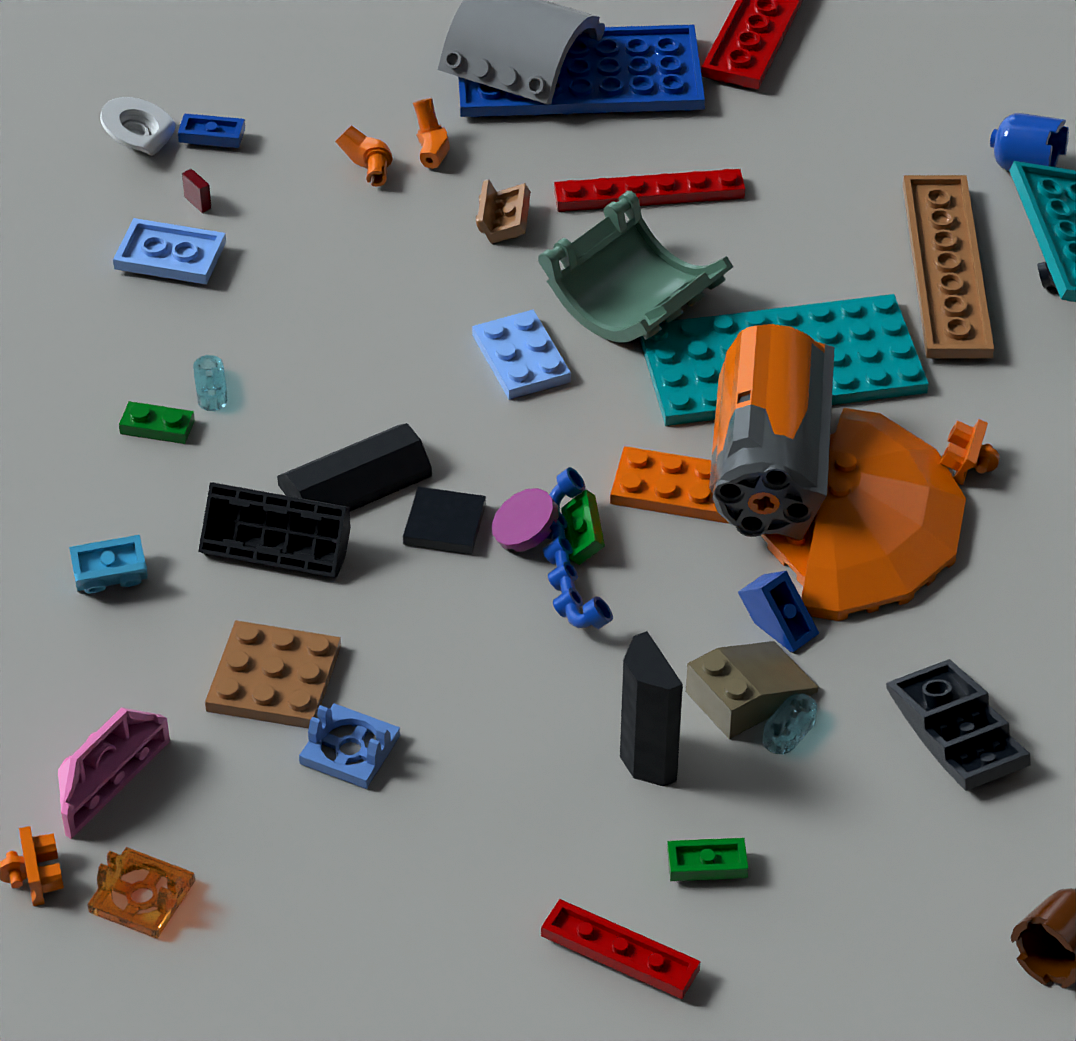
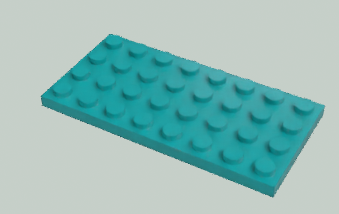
(870, 353)

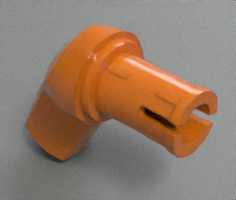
(430, 135)
(367, 153)

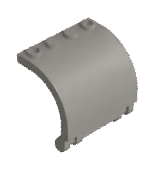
(514, 44)

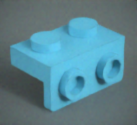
(108, 564)

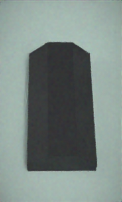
(361, 470)
(275, 530)
(650, 713)

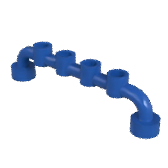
(557, 552)

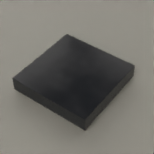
(444, 520)

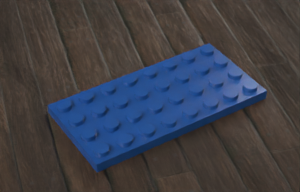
(620, 73)

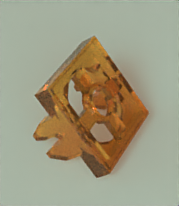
(166, 901)

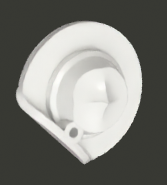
(137, 124)

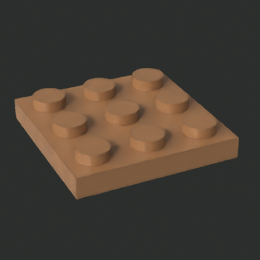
(273, 674)

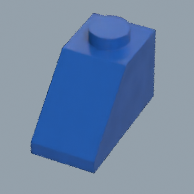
(779, 610)

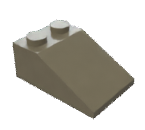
(744, 684)

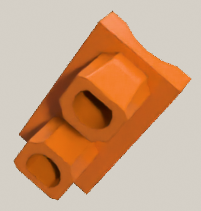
(968, 452)
(18, 868)

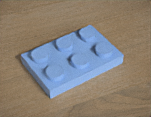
(169, 251)
(521, 354)

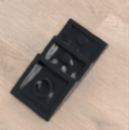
(958, 724)

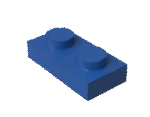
(211, 130)

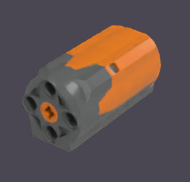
(772, 431)

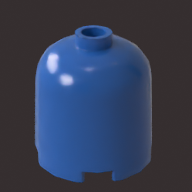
(1029, 140)

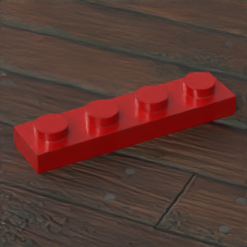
(620, 948)

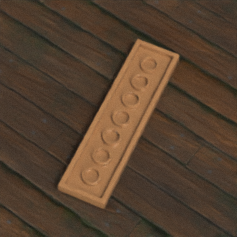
(947, 267)

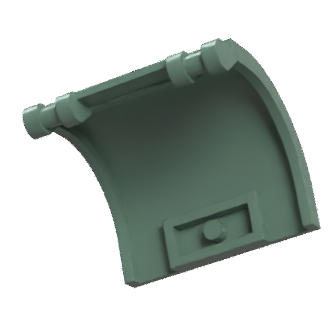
(622, 277)

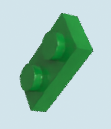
(156, 422)
(583, 526)
(707, 859)

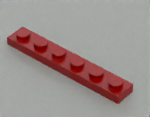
(650, 189)

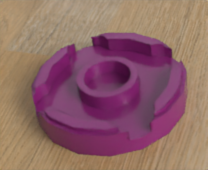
(525, 519)

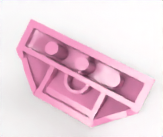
(108, 764)

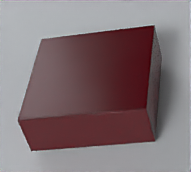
(196, 190)

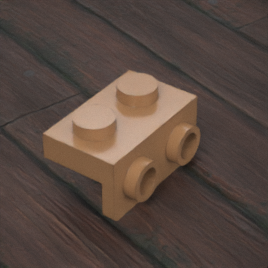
(504, 212)

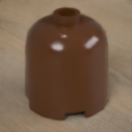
(1049, 939)

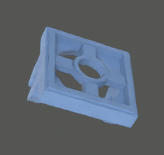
(375, 754)

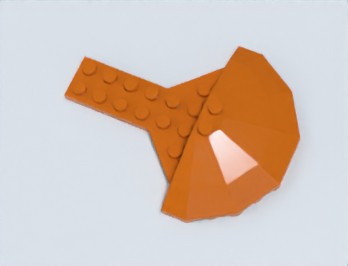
(878, 534)

